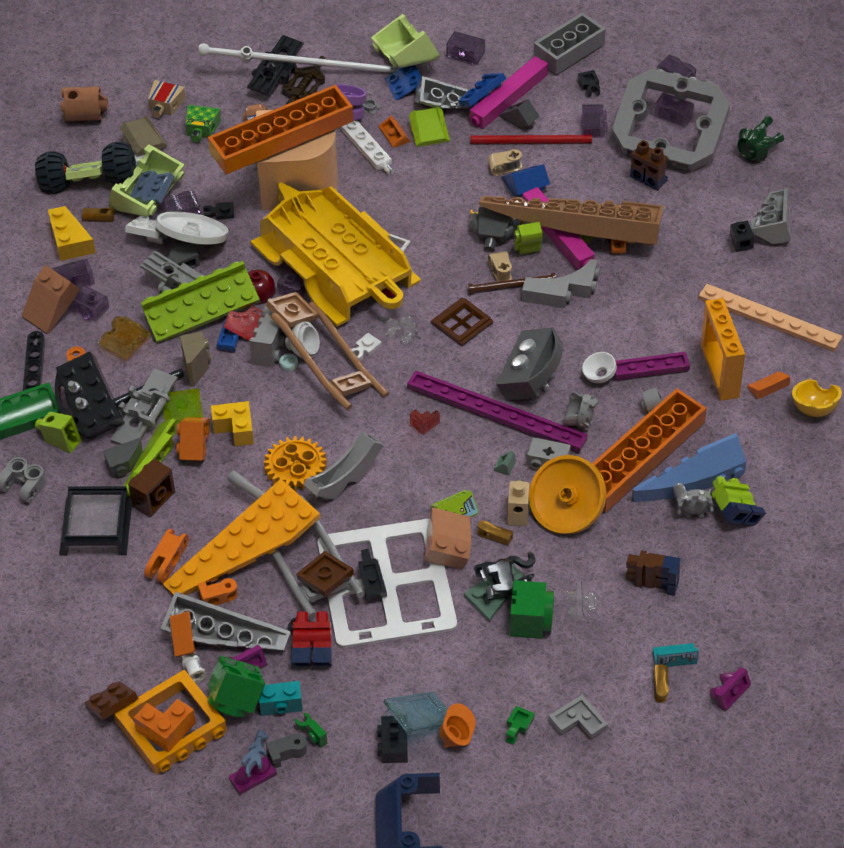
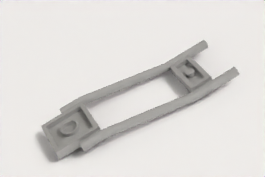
(306, 593)

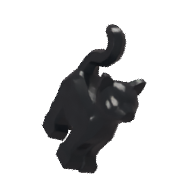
(502, 575)

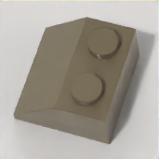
(195, 356)

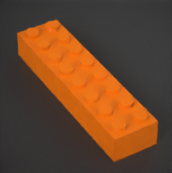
(280, 129)
(648, 444)

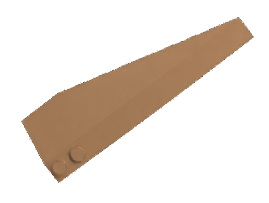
(623, 221)

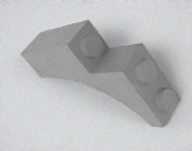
(559, 290)
(348, 468)

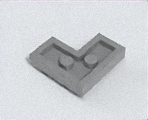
(579, 713)

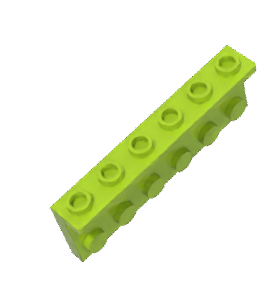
(199, 301)

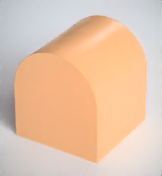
(302, 167)

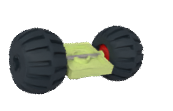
(54, 172)

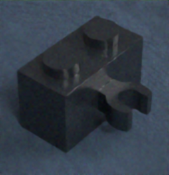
(394, 741)

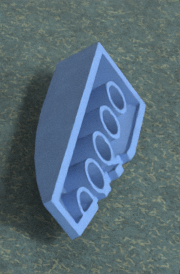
(713, 460)

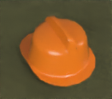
(457, 726)

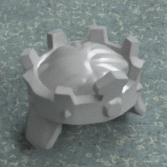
(580, 410)
(693, 501)

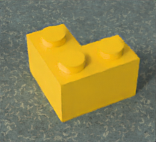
(235, 419)

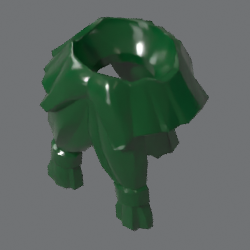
(755, 143)

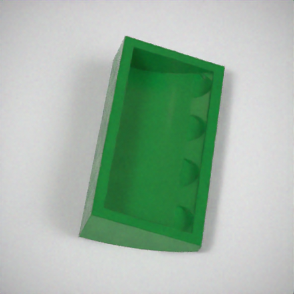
(24, 408)

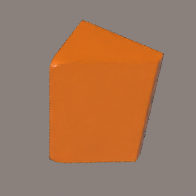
(394, 132)
(769, 384)
(182, 634)

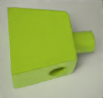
(59, 431)

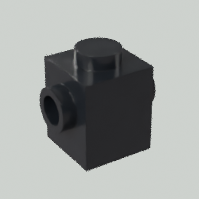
(741, 235)

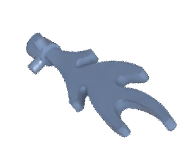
(255, 750)

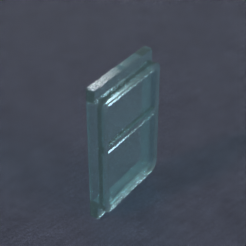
(417, 711)

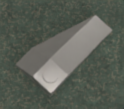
(440, 94)

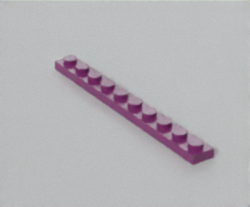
(496, 410)

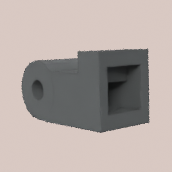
(286, 748)

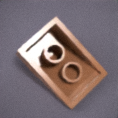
(48, 299)
(448, 539)

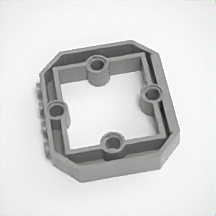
(669, 83)

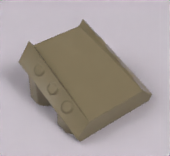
(140, 134)

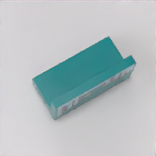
(676, 655)

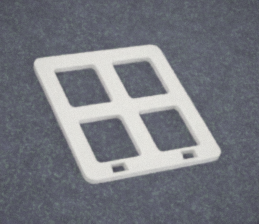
(395, 626)

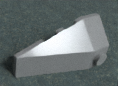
(774, 218)

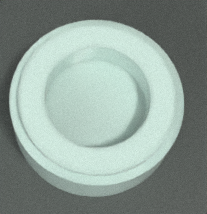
(288, 362)

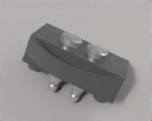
(531, 364)

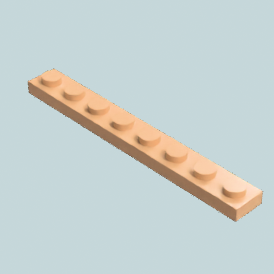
(773, 318)

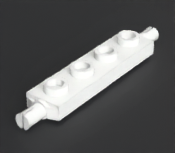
(368, 146)

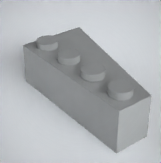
(267, 341)

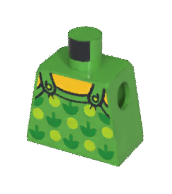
(201, 121)

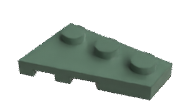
(475, 596)

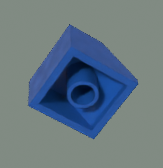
(527, 179)

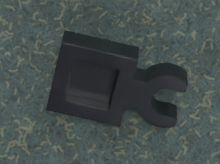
(589, 81)
(221, 211)

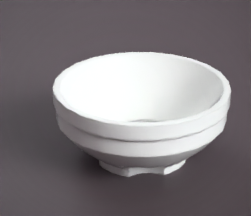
(596, 363)

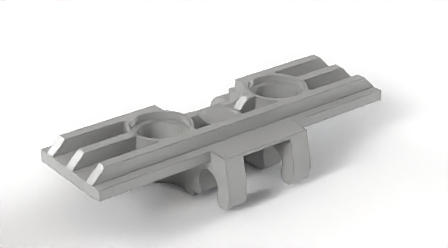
(157, 263)
(153, 392)

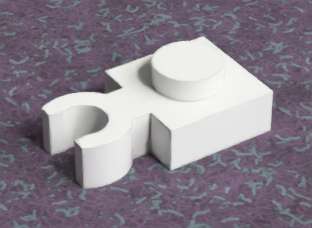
(366, 345)

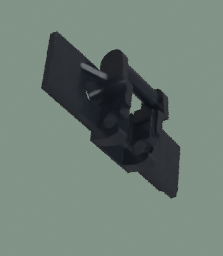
(265, 77)

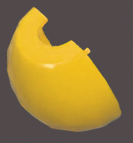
(814, 400)

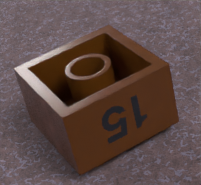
(151, 487)

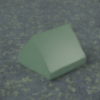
(505, 463)

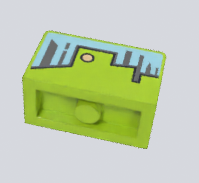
(459, 503)

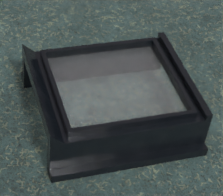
(96, 517)

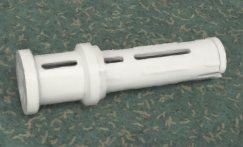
(192, 665)

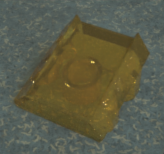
(124, 337)

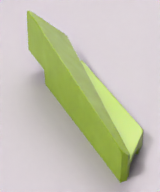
(156, 448)

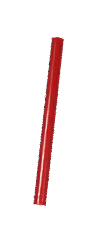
(531, 139)

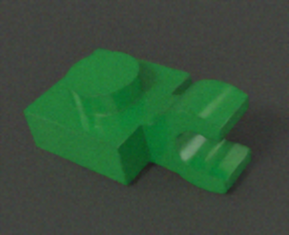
(518, 722)
(315, 732)

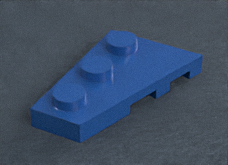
(482, 89)

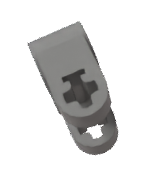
(20, 472)

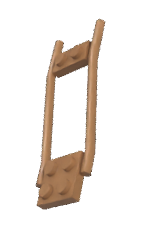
(292, 310)

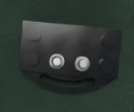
(87, 396)

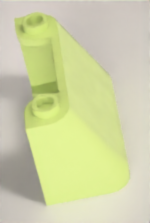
(404, 44)
(153, 160)

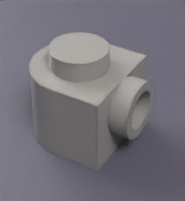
(651, 399)

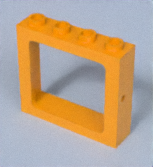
(722, 349)
(194, 741)

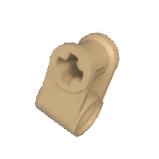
(503, 162)
(500, 266)

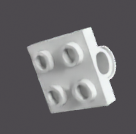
(146, 227)

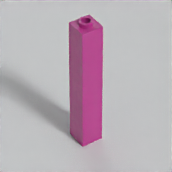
(509, 92)
(568, 243)

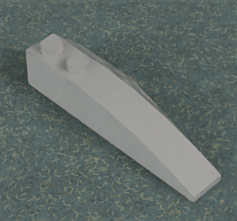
(224, 627)

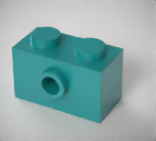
(281, 698)

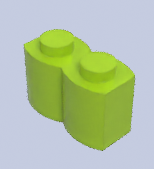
(528, 238)

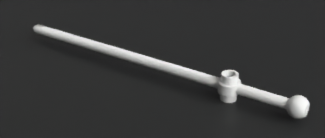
(246, 55)

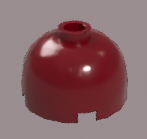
(263, 284)

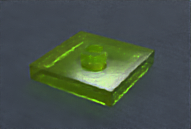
(183, 404)

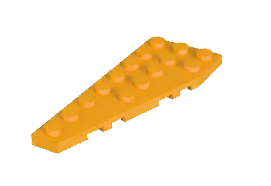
(264, 526)

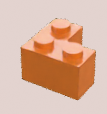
(193, 437)
(165, 728)

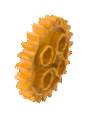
(294, 461)

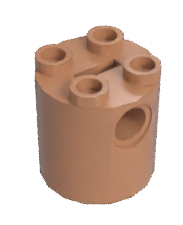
(83, 103)

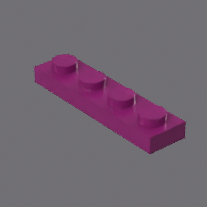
(652, 365)

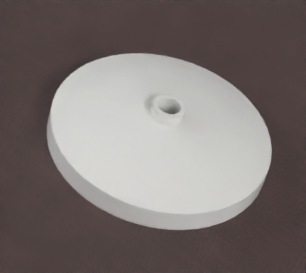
(191, 228)

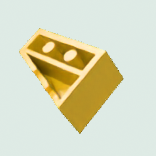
(69, 234)

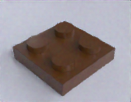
(325, 574)
(110, 700)

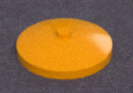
(567, 494)

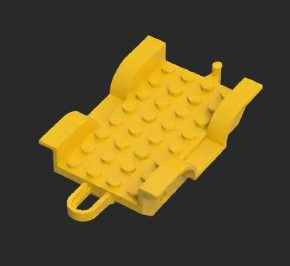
(334, 250)

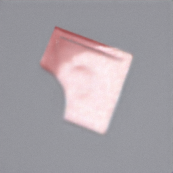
(243, 322)

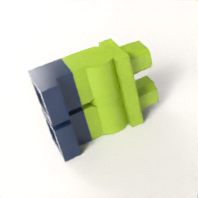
(736, 502)

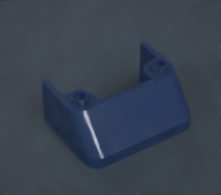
(389, 812)

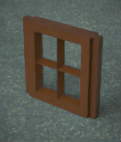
(472, 330)

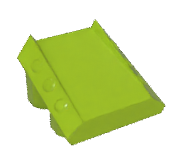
(428, 126)

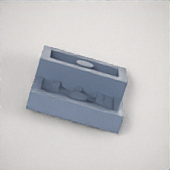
(151, 187)

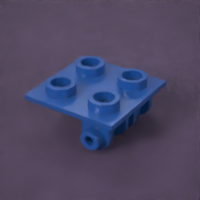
(403, 81)

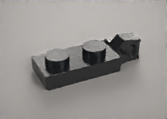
(371, 576)

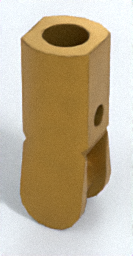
(98, 214)
(494, 532)
(661, 683)

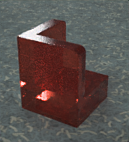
(425, 421)

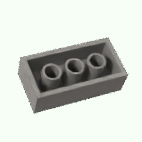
(570, 42)

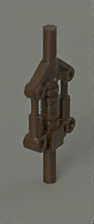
(308, 74)

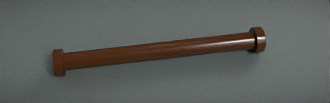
(502, 284)

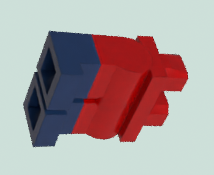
(314, 634)

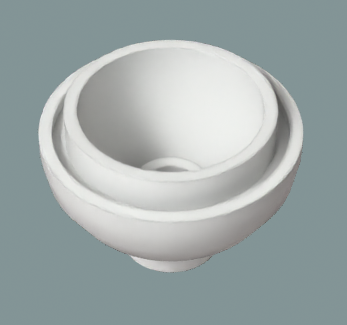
(308, 338)

